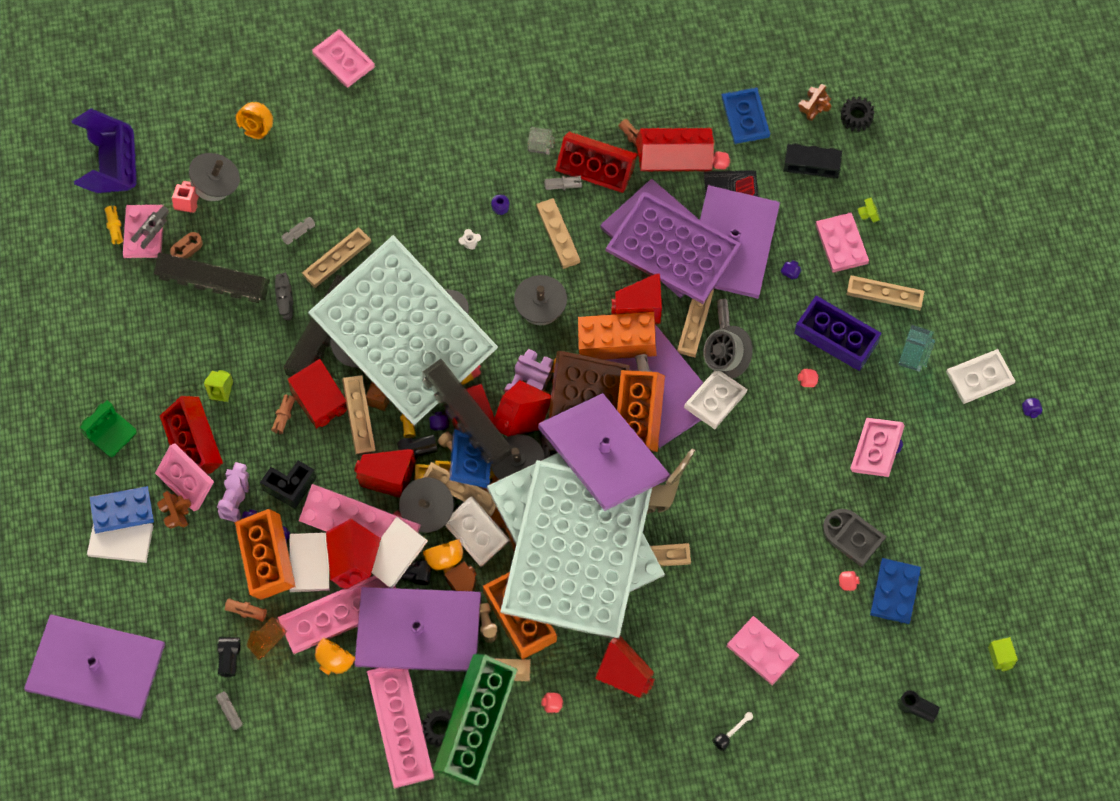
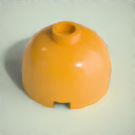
(255, 120)
(444, 556)
(332, 657)

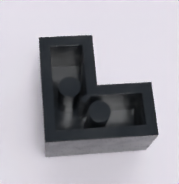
(289, 488)

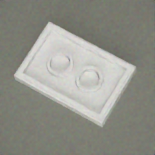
(980, 376)
(715, 398)
(476, 531)
(122, 544)
(397, 552)
(309, 562)

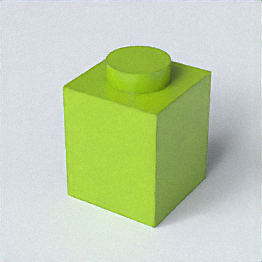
(1003, 654)

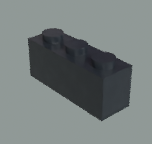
(812, 160)

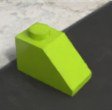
(219, 385)

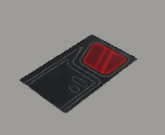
(736, 181)

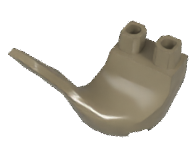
(663, 495)

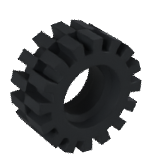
(857, 123)
(429, 722)

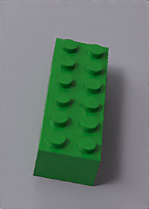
(475, 719)

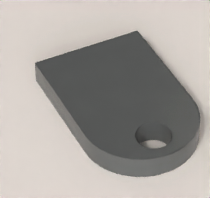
(853, 536)

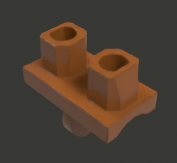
(818, 102)
(177, 508)

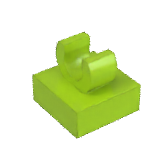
(869, 211)

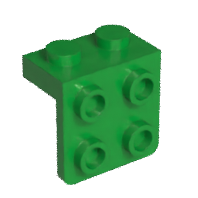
(107, 429)

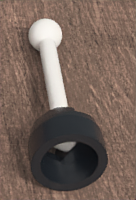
(722, 740)

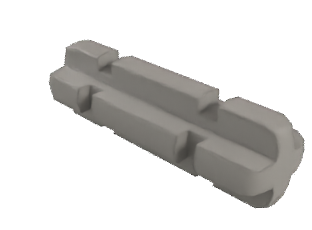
(298, 230)
(723, 313)
(229, 710)

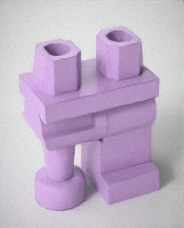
(531, 371)
(236, 486)

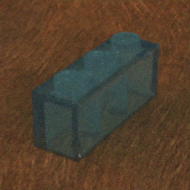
(917, 348)

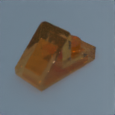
(263, 640)

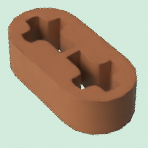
(186, 247)

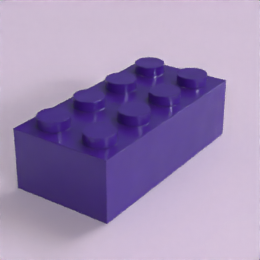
(837, 333)

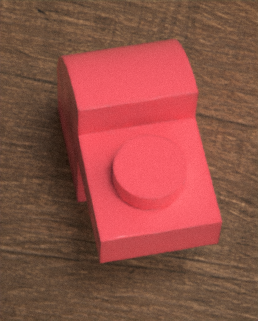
(185, 197)

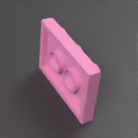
(343, 58)
(134, 219)
(842, 242)
(877, 447)
(184, 476)
(762, 650)

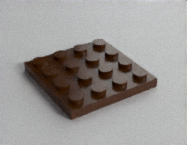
(583, 378)

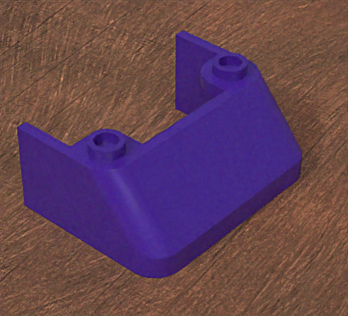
(116, 153)

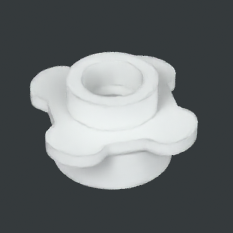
(472, 243)

